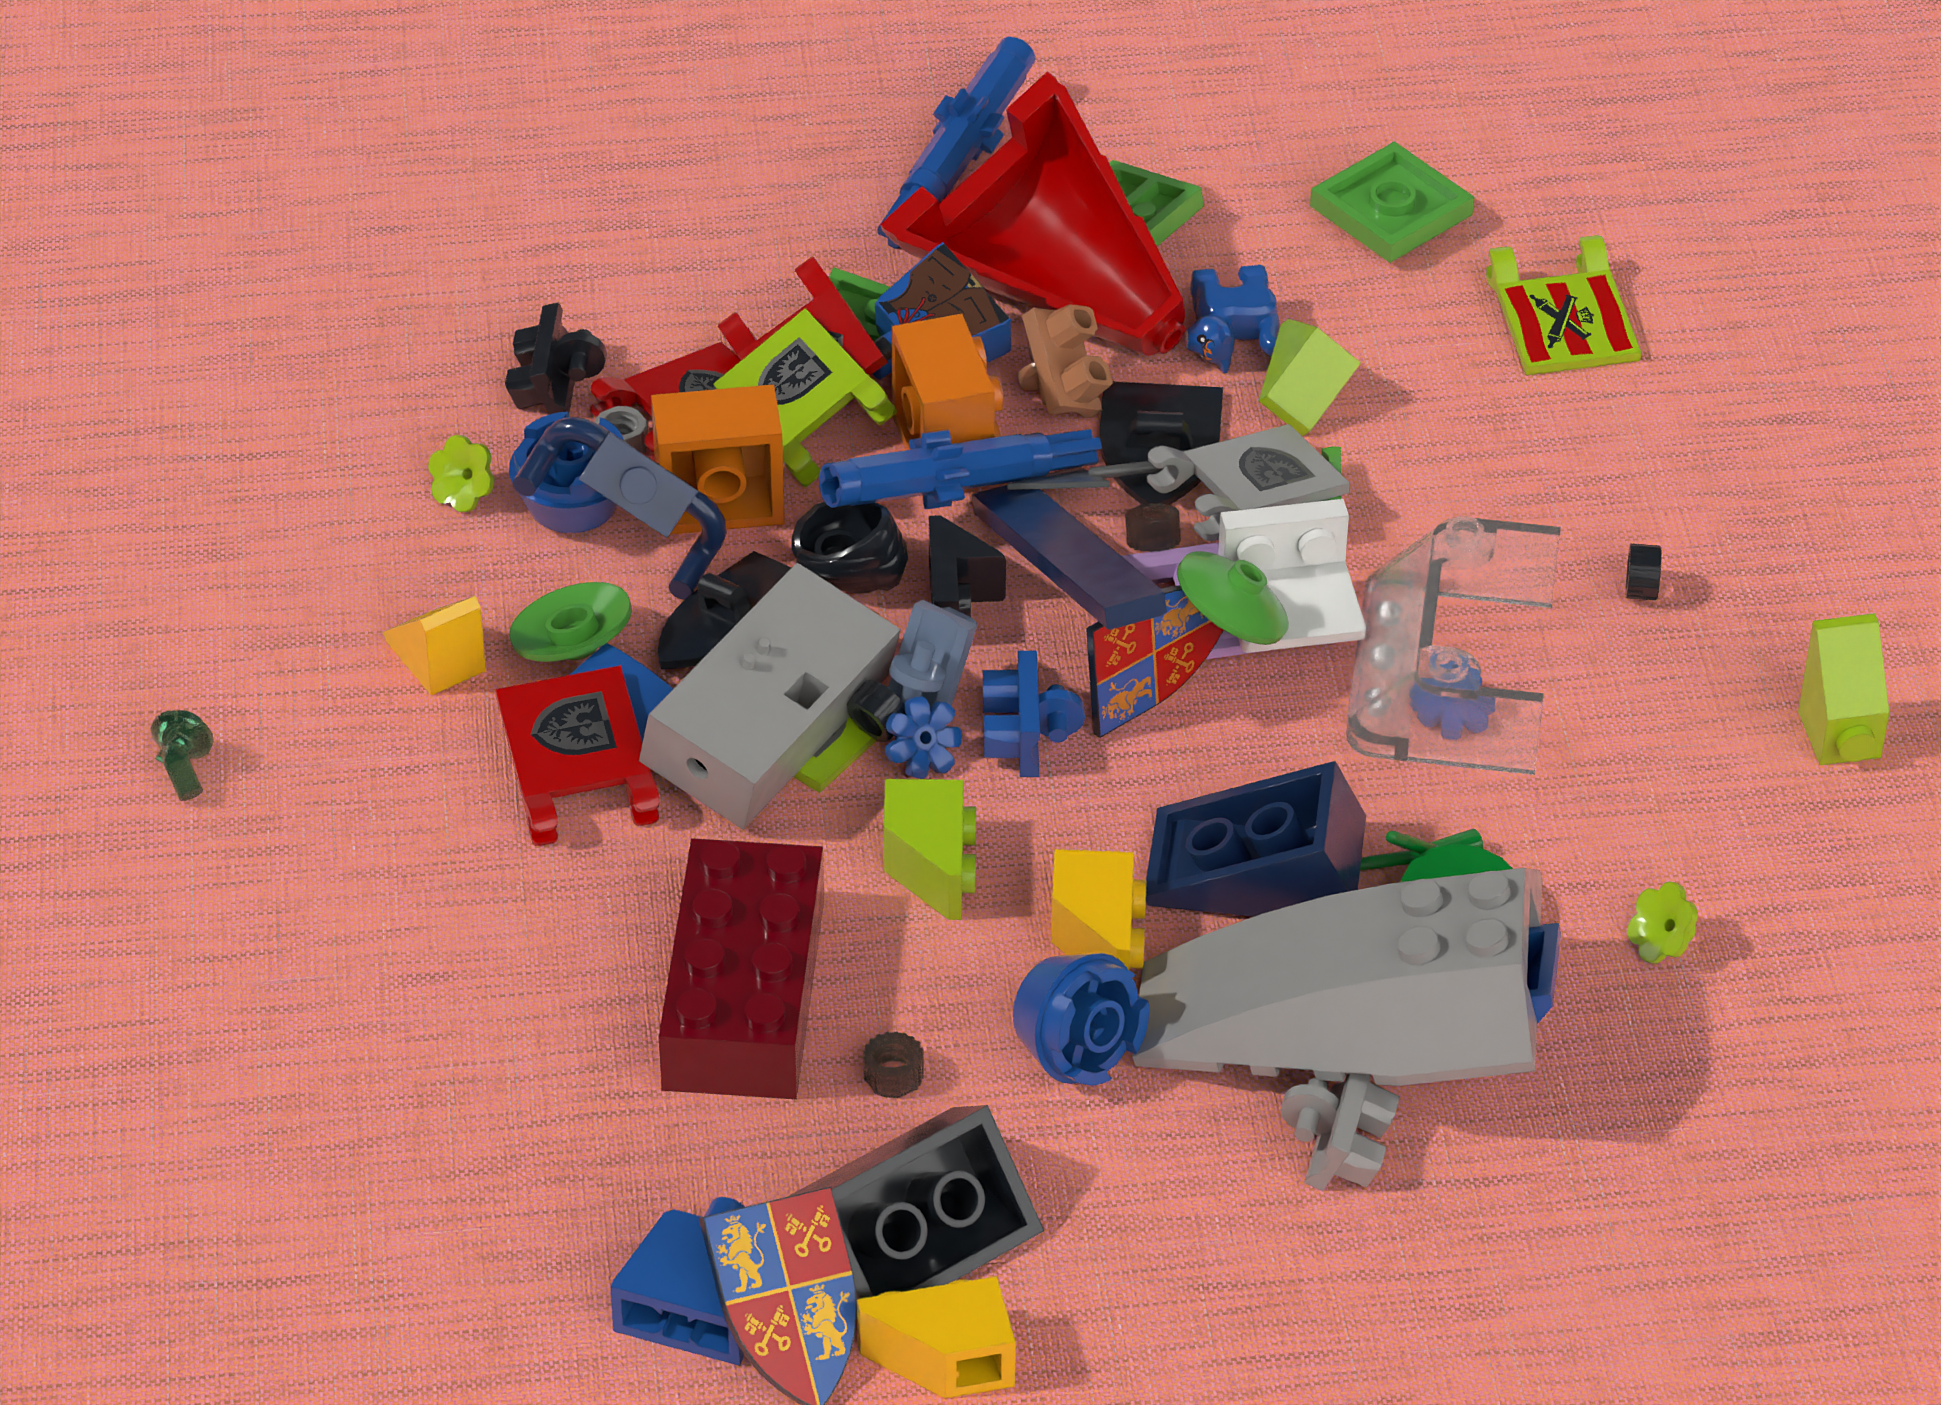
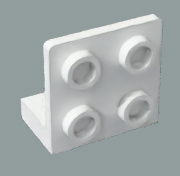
(1304, 565)

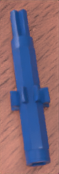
(968, 123)
(945, 469)

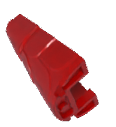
(1052, 227)

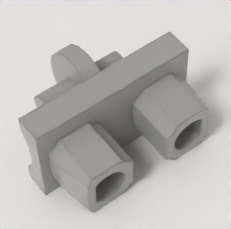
(1334, 1120)

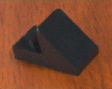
(963, 567)

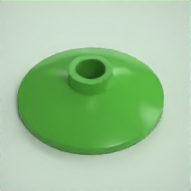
(1233, 596)
(570, 622)

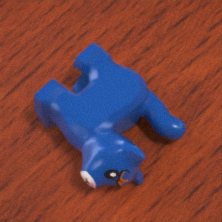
(1231, 314)

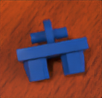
(1051, 713)

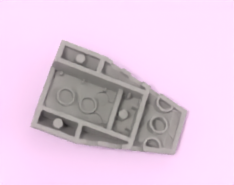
(1362, 981)

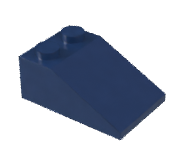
(1258, 845)

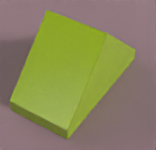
(1305, 374)

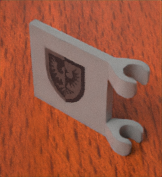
(1249, 473)

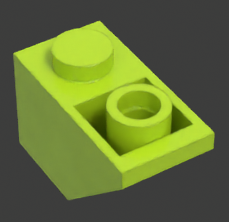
(926, 840)

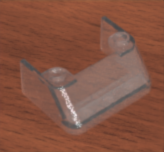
(1427, 698)

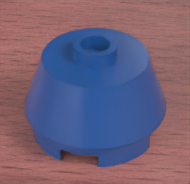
(562, 499)
(1080, 1016)

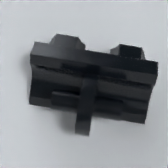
(552, 362)

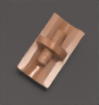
(1060, 364)

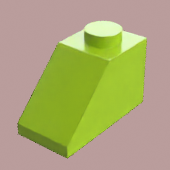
(1845, 690)

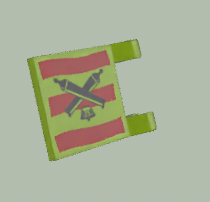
(1564, 318)

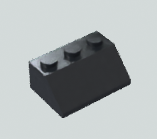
(931, 1204)

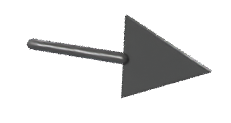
(1082, 478)

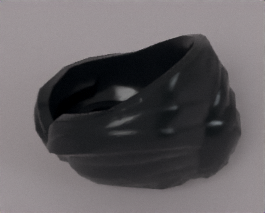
(851, 546)

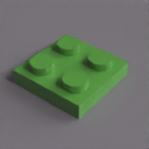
(1392, 201)

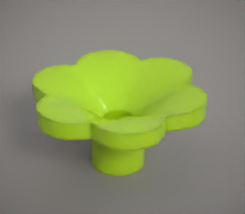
(461, 473)
(1663, 922)

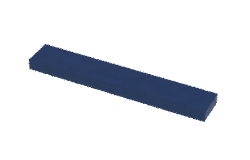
(1070, 555)

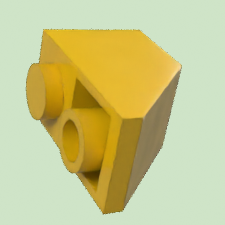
(1096, 905)
(942, 1336)

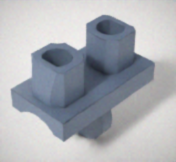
(932, 653)

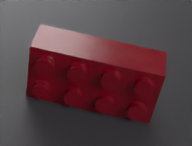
(742, 969)

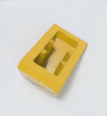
(442, 644)

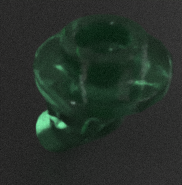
(181, 739)

